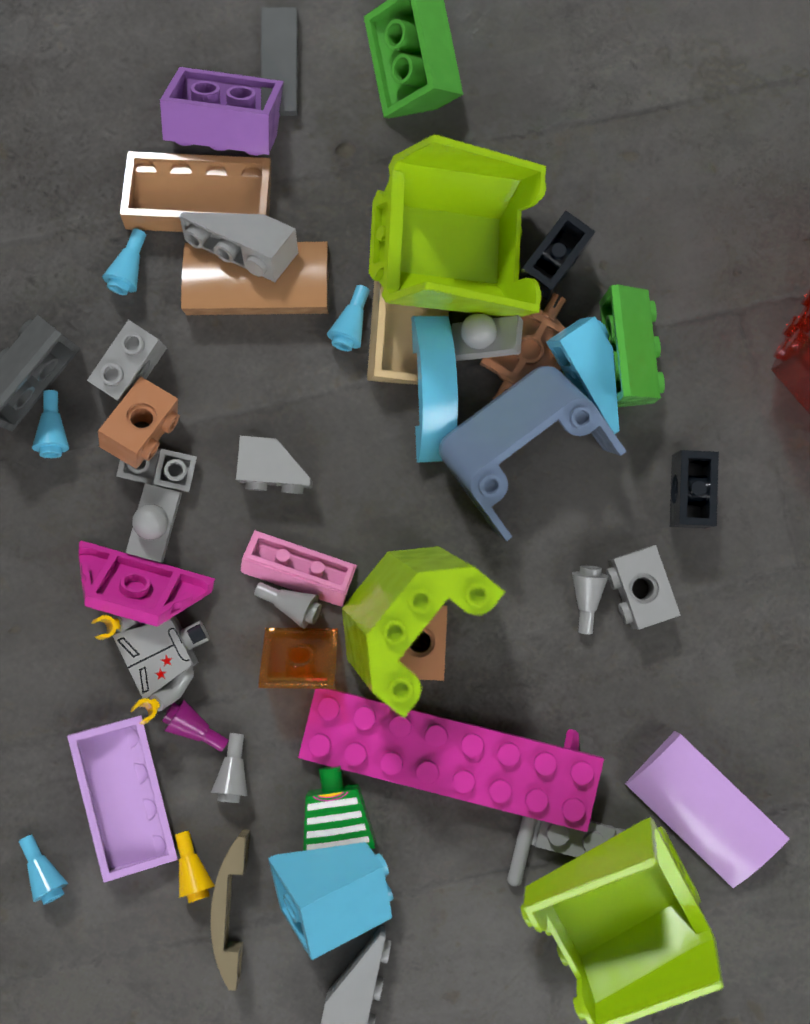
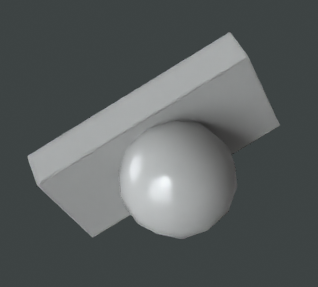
(487, 336)
(153, 522)

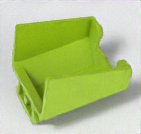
(453, 229)
(396, 607)
(627, 927)

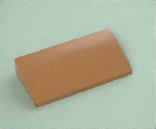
(168, 183)
(228, 289)

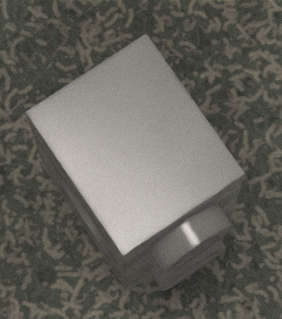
(128, 358)
(658, 603)

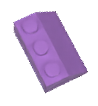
(220, 111)

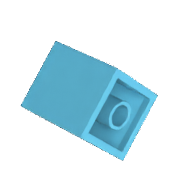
(332, 894)

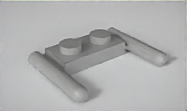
(556, 839)

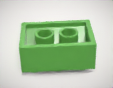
(412, 56)
(629, 320)

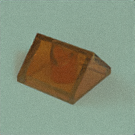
(299, 658)

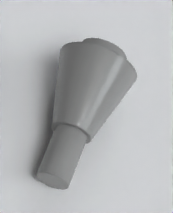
(589, 587)
(298, 606)
(231, 777)

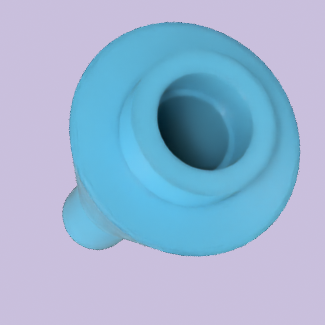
(123, 272)
(347, 329)
(50, 434)
(44, 878)

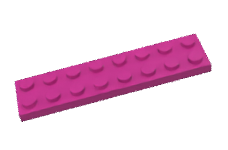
(452, 758)

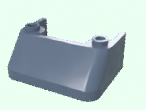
(509, 423)

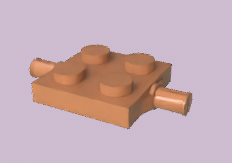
(534, 349)

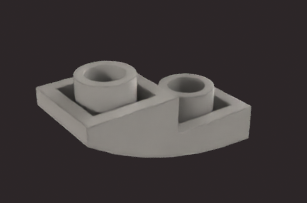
(164, 469)

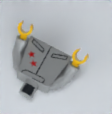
(157, 657)

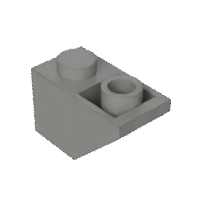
(268, 463)

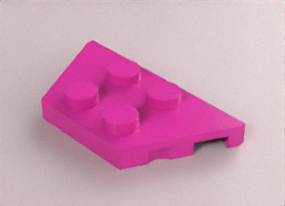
(136, 585)

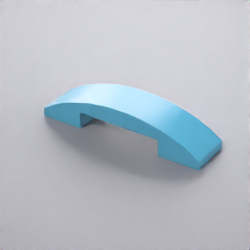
(436, 384)

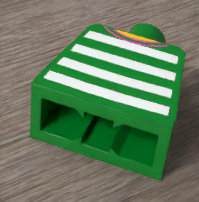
(336, 813)

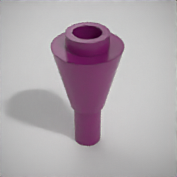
(186, 722)

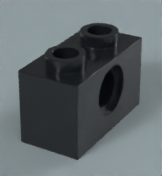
(557, 253)
(694, 489)

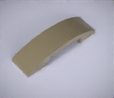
(226, 952)

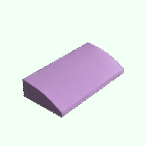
(122, 798)
(706, 810)

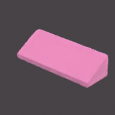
(297, 568)

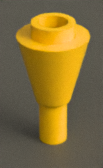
(193, 876)

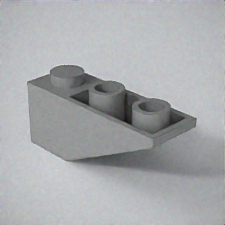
(248, 240)
(352, 993)

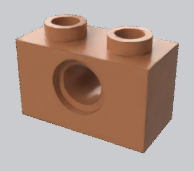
(141, 404)
(430, 662)

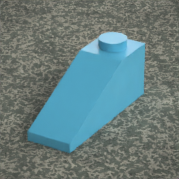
(589, 364)

